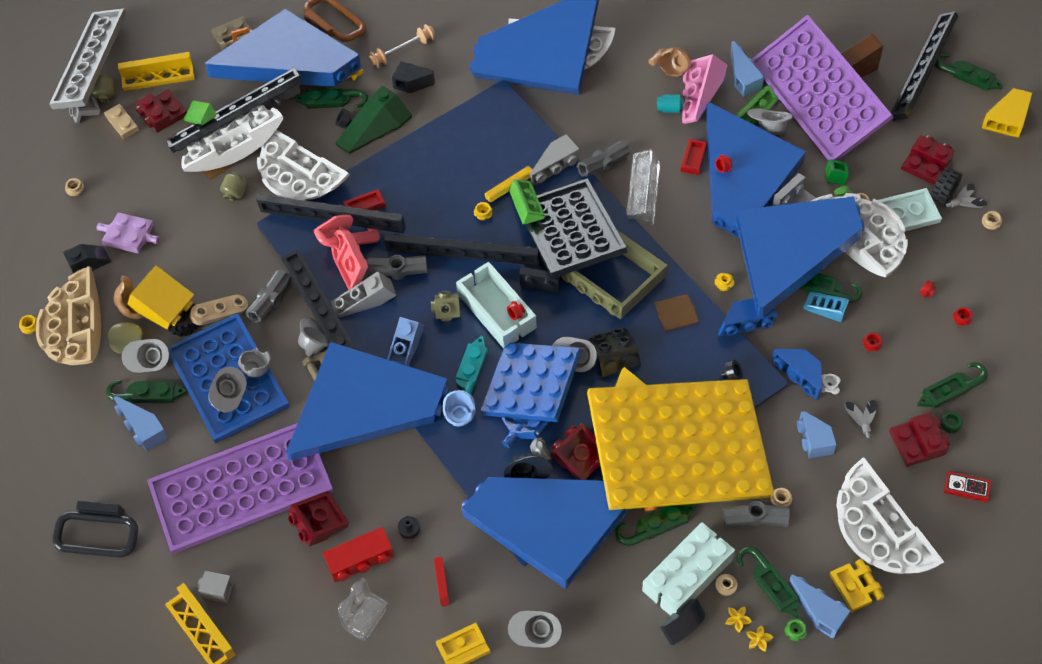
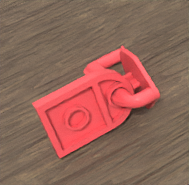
(346, 247)

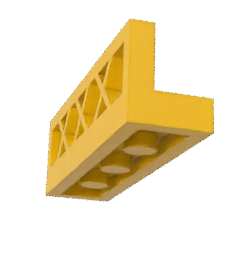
(157, 68)
(204, 619)

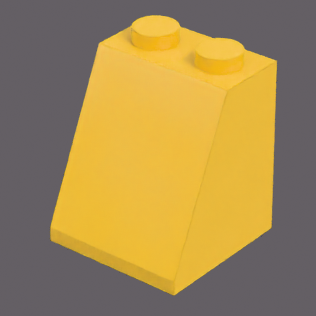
(160, 298)

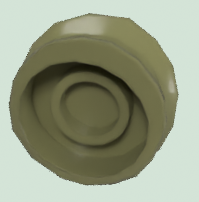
(122, 334)

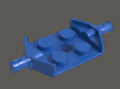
(522, 429)

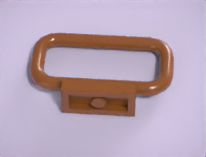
(318, 22)

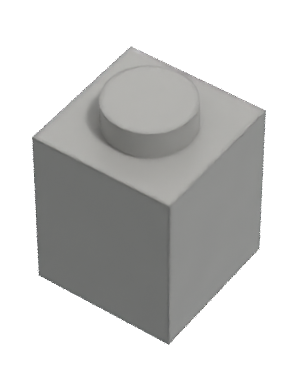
(215, 587)

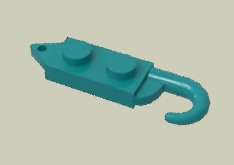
(471, 365)

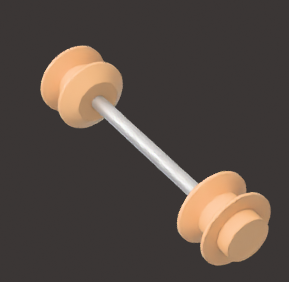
(422, 35)

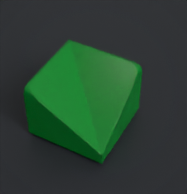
(836, 172)

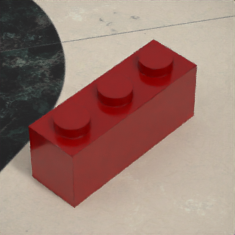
(358, 554)

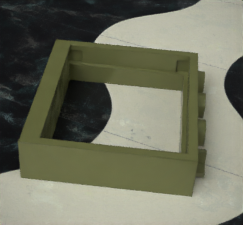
(640, 257)

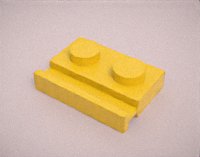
(463, 646)

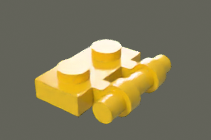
(851, 588)

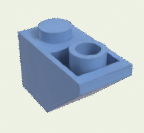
(817, 436)

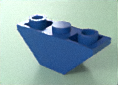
(744, 317)
(800, 368)

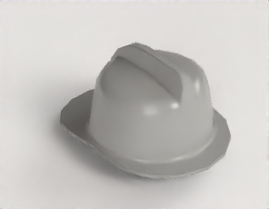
(771, 121)
(311, 337)
(588, 352)
(145, 355)
(227, 389)
(534, 629)

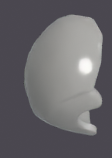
(254, 362)

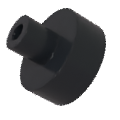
(343, 118)
(732, 370)
(408, 527)

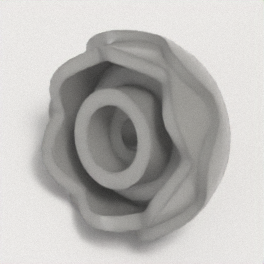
(538, 448)

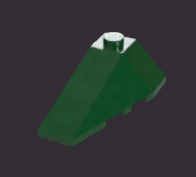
(377, 116)

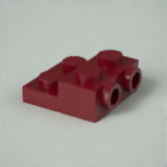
(160, 110)
(928, 159)
(920, 439)
(577, 452)
(317, 518)

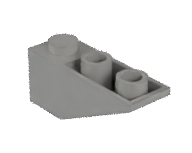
(557, 157)
(366, 295)

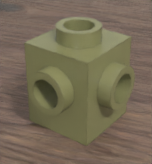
(452, 303)

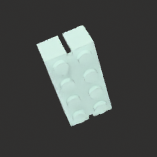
(490, 302)
(688, 569)

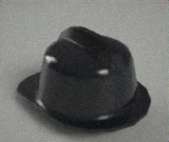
(528, 466)

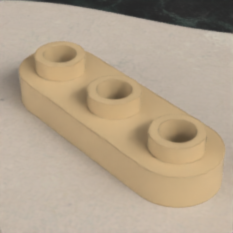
(212, 314)

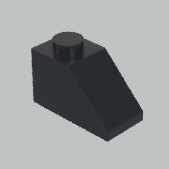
(85, 256)

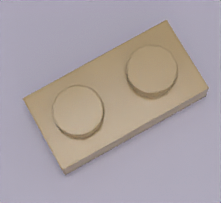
(121, 121)

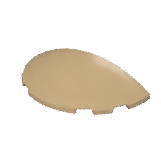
(71, 321)

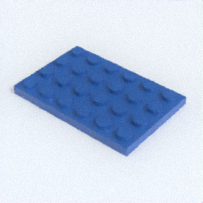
(200, 359)

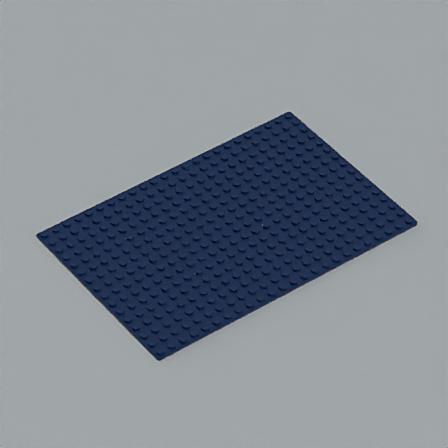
(435, 184)

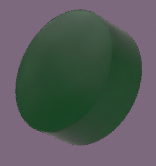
(951, 422)

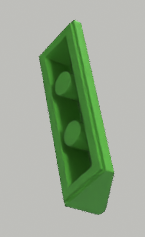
(763, 100)
(200, 113)
(526, 201)

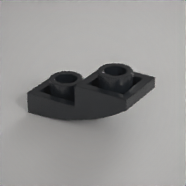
(683, 623)

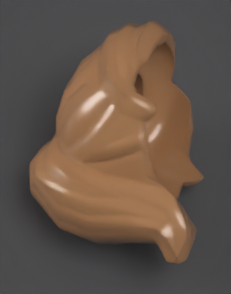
(672, 61)
(122, 296)

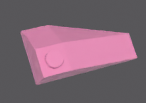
(701, 85)

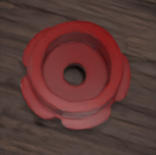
(723, 163)
(928, 289)
(515, 310)
(962, 312)
(875, 338)

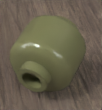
(103, 88)
(234, 186)

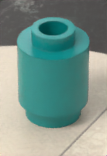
(670, 103)

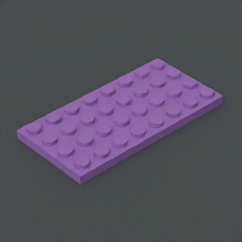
(821, 89)
(234, 489)

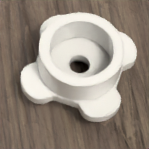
(832, 379)

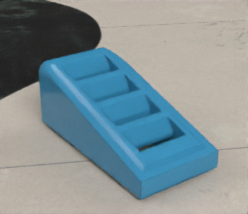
(830, 313)

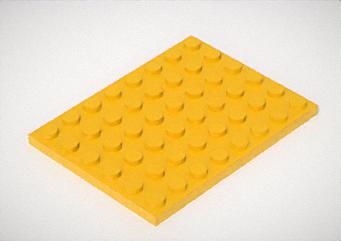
(679, 444)

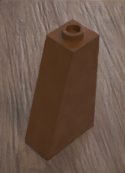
(865, 55)

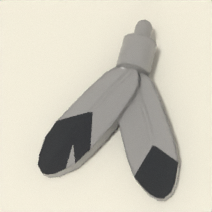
(965, 200)
(862, 419)

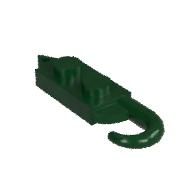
(970, 73)
(330, 98)
(830, 286)
(951, 387)
(148, 392)
(657, 523)
(771, 582)

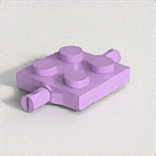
(128, 233)

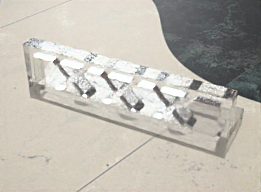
(643, 187)

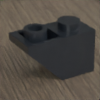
(412, 77)

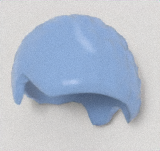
(459, 408)

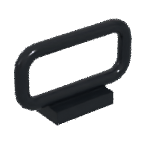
(99, 513)

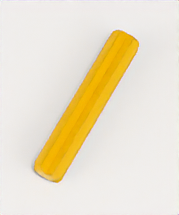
(504, 187)

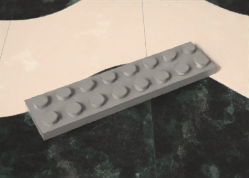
(88, 59)

